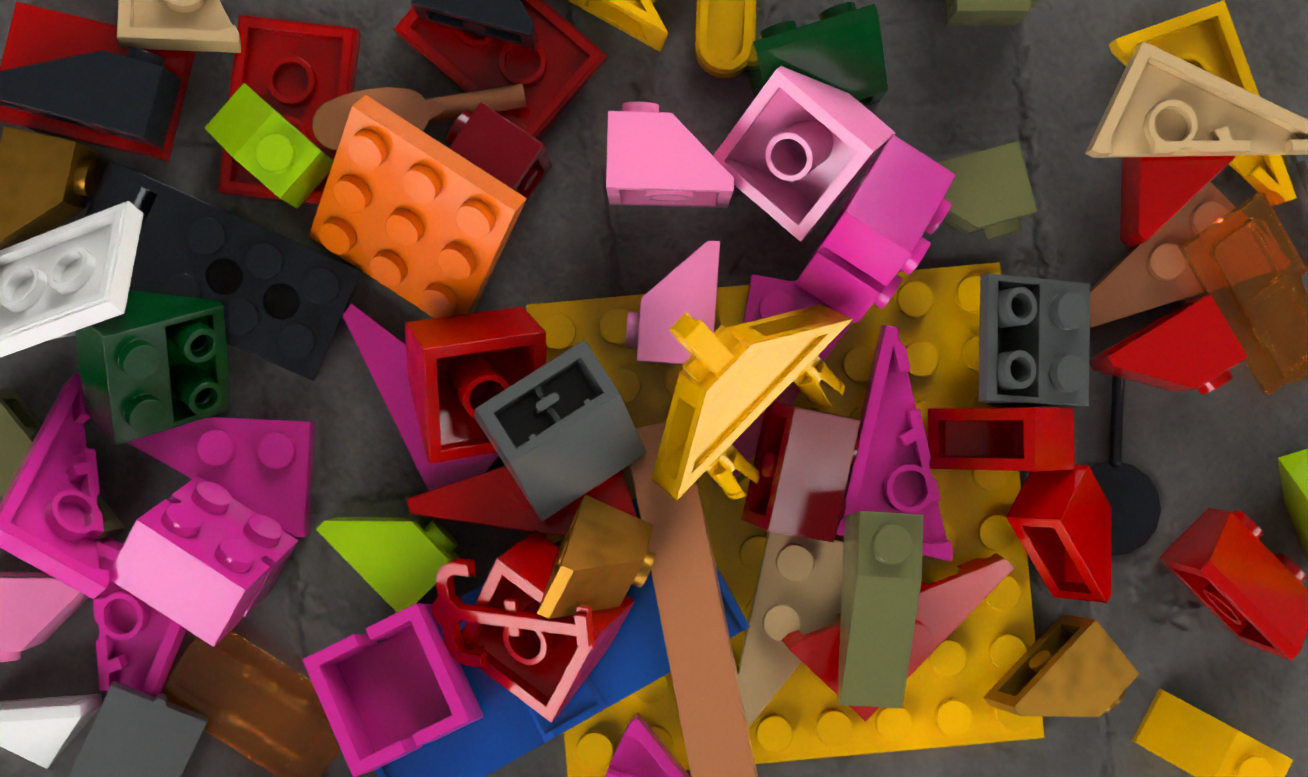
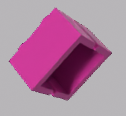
(879, 231)
(202, 559)
(394, 692)

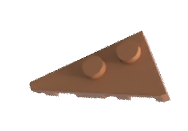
(1156, 269)

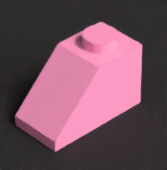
(686, 289)
(32, 610)

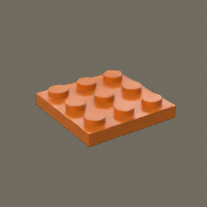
(413, 212)

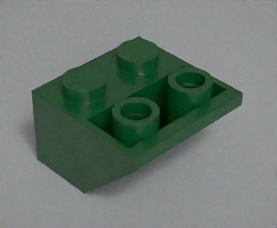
(837, 50)
(154, 365)

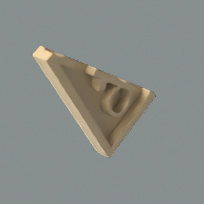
(176, 26)
(1184, 111)
(793, 591)

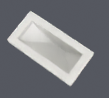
(44, 726)

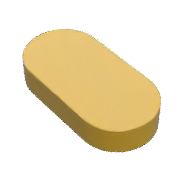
(724, 35)

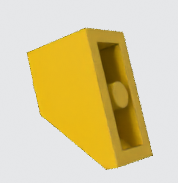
(1204, 743)

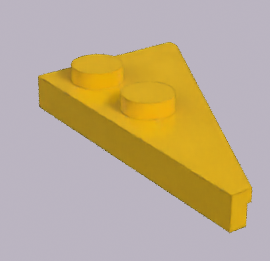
(1211, 43)

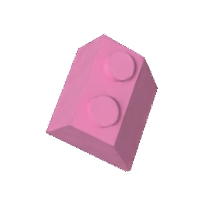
(801, 149)
(660, 162)

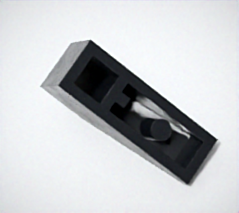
(98, 92)

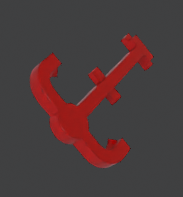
(451, 610)

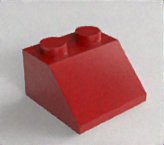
(462, 364)
(1243, 581)
(538, 665)

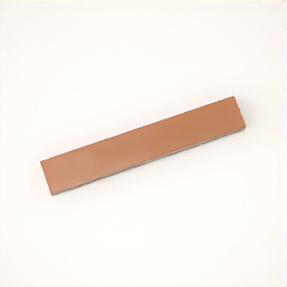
(693, 623)

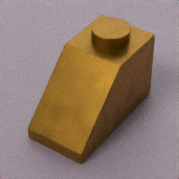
(42, 183)
(597, 560)
(1066, 673)

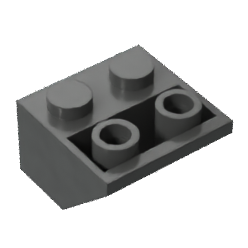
(1033, 342)
(561, 430)

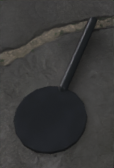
(1127, 489)

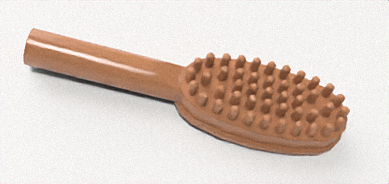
(411, 106)

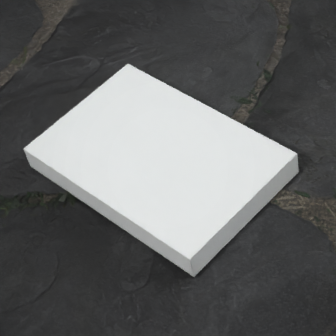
(67, 277)

